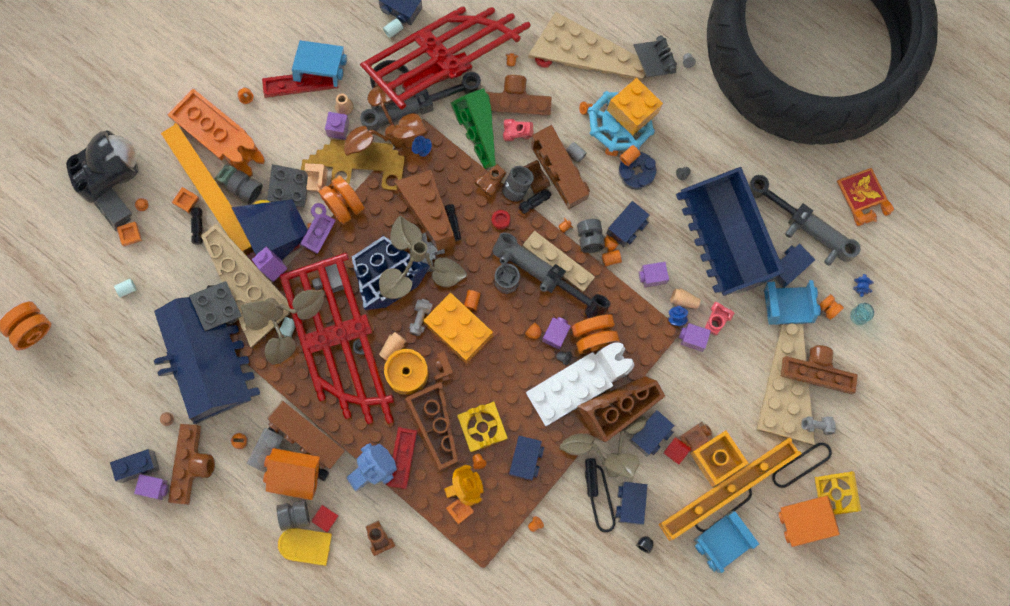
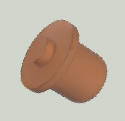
(166, 419)

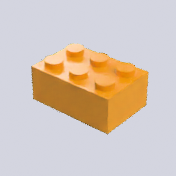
(458, 328)

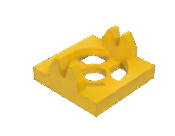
(464, 420)
(849, 478)

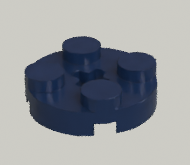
(641, 180)

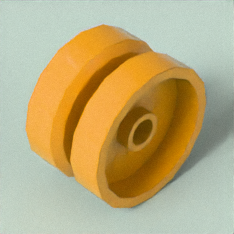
(396, 366)

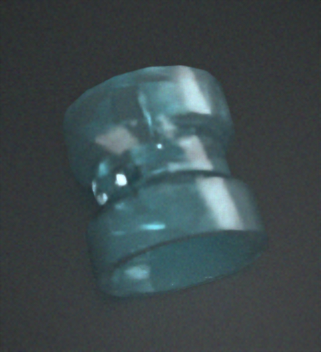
(865, 311)

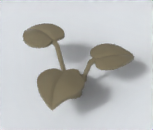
(407, 235)
(259, 313)
(616, 464)

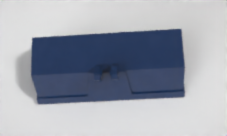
(731, 232)
(202, 361)

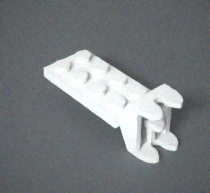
(579, 382)

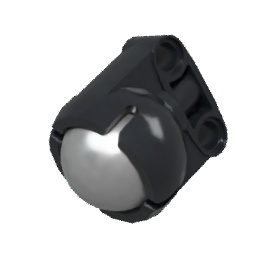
(102, 165)

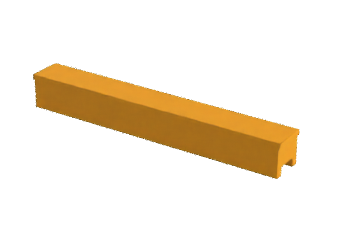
(206, 186)
(729, 489)

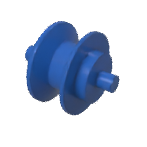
(421, 146)
(863, 285)
(678, 316)

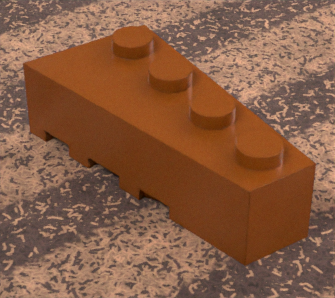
(559, 167)
(426, 205)
(620, 407)
(433, 425)
(305, 434)

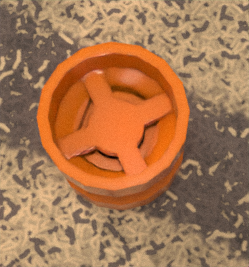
(831, 311)

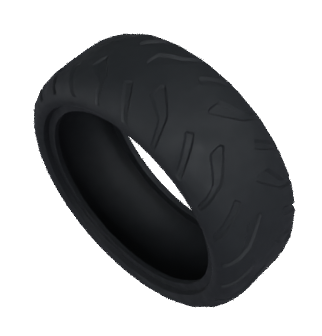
(811, 117)

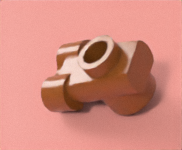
(488, 182)
(379, 542)

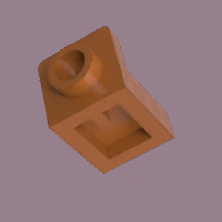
(443, 364)
(697, 436)

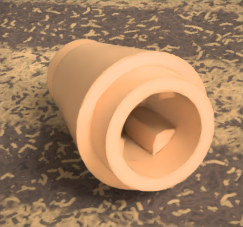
(343, 104)
(684, 299)
(394, 343)

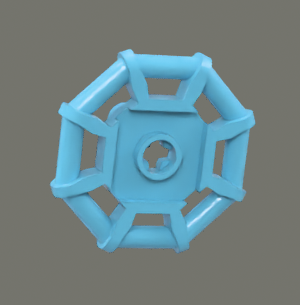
(613, 128)

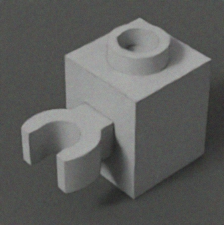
(334, 278)

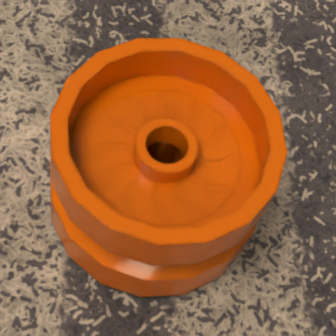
(343, 198)
(24, 325)
(595, 333)

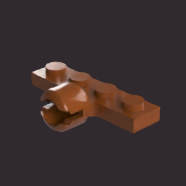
(516, 100)
(819, 371)
(188, 464)

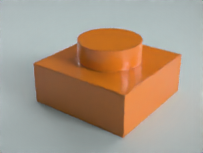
(185, 200)
(129, 234)
(459, 511)

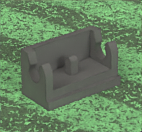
(113, 209)

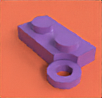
(318, 229)

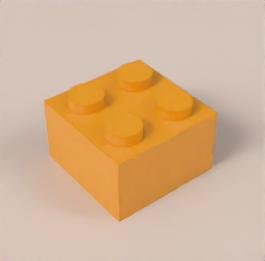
(634, 106)
(719, 458)

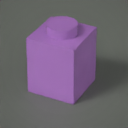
(337, 125)
(269, 264)
(654, 274)
(556, 332)
(694, 337)
(151, 487)

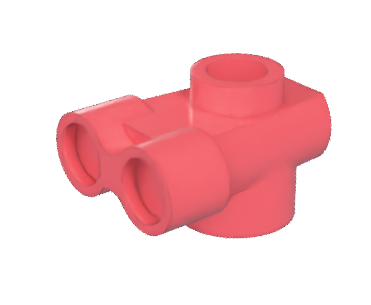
(517, 129)
(719, 315)

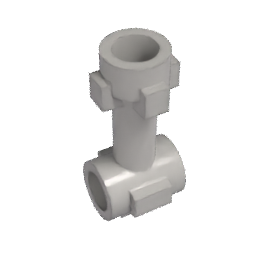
(423, 307)
(827, 425)

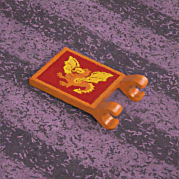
(862, 192)

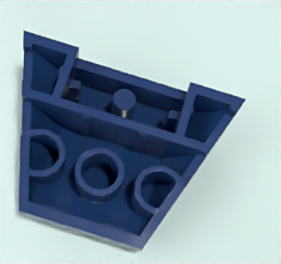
(272, 226)
(376, 259)

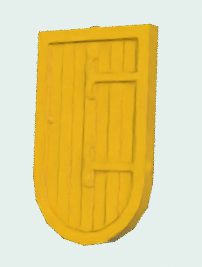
(305, 546)

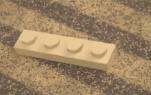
(552, 255)

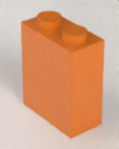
(291, 473)
(809, 521)

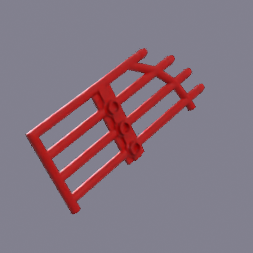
(438, 52)
(337, 334)

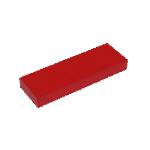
(403, 457)

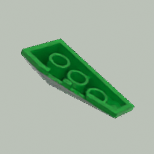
(476, 116)

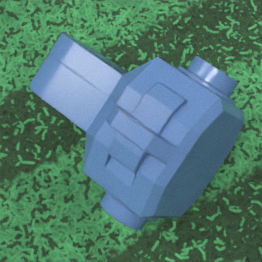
(374, 466)

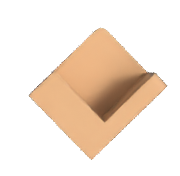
(317, 176)

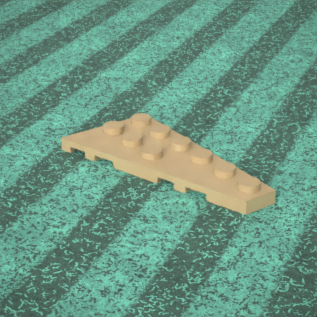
(583, 49)
(243, 278)
(786, 399)

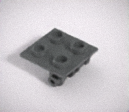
(656, 57)
(287, 184)
(215, 306)

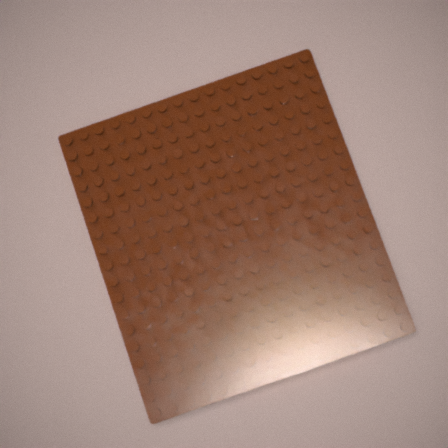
(497, 373)

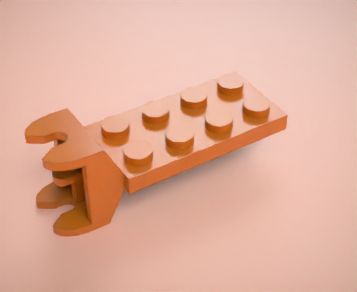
(216, 131)

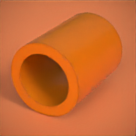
(630, 155)
(611, 258)
(472, 300)

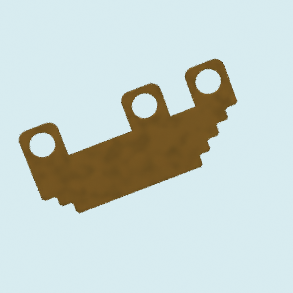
(376, 157)

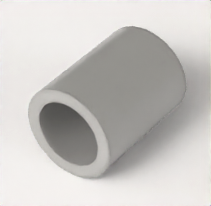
(576, 152)

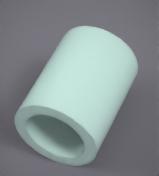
(393, 28)
(125, 287)
(287, 327)

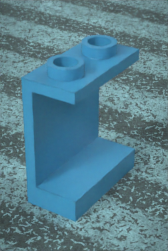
(319, 60)
(791, 304)
(725, 541)

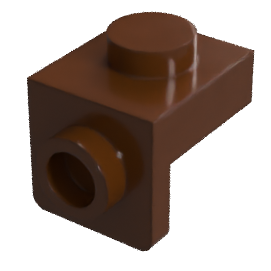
(540, 180)

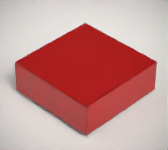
(677, 450)
(325, 518)

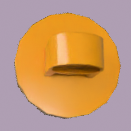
(465, 486)

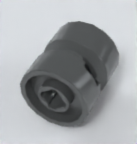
(517, 183)
(241, 186)
(590, 236)
(506, 278)
(292, 515)

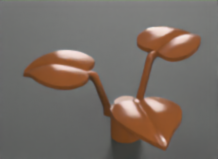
(409, 126)

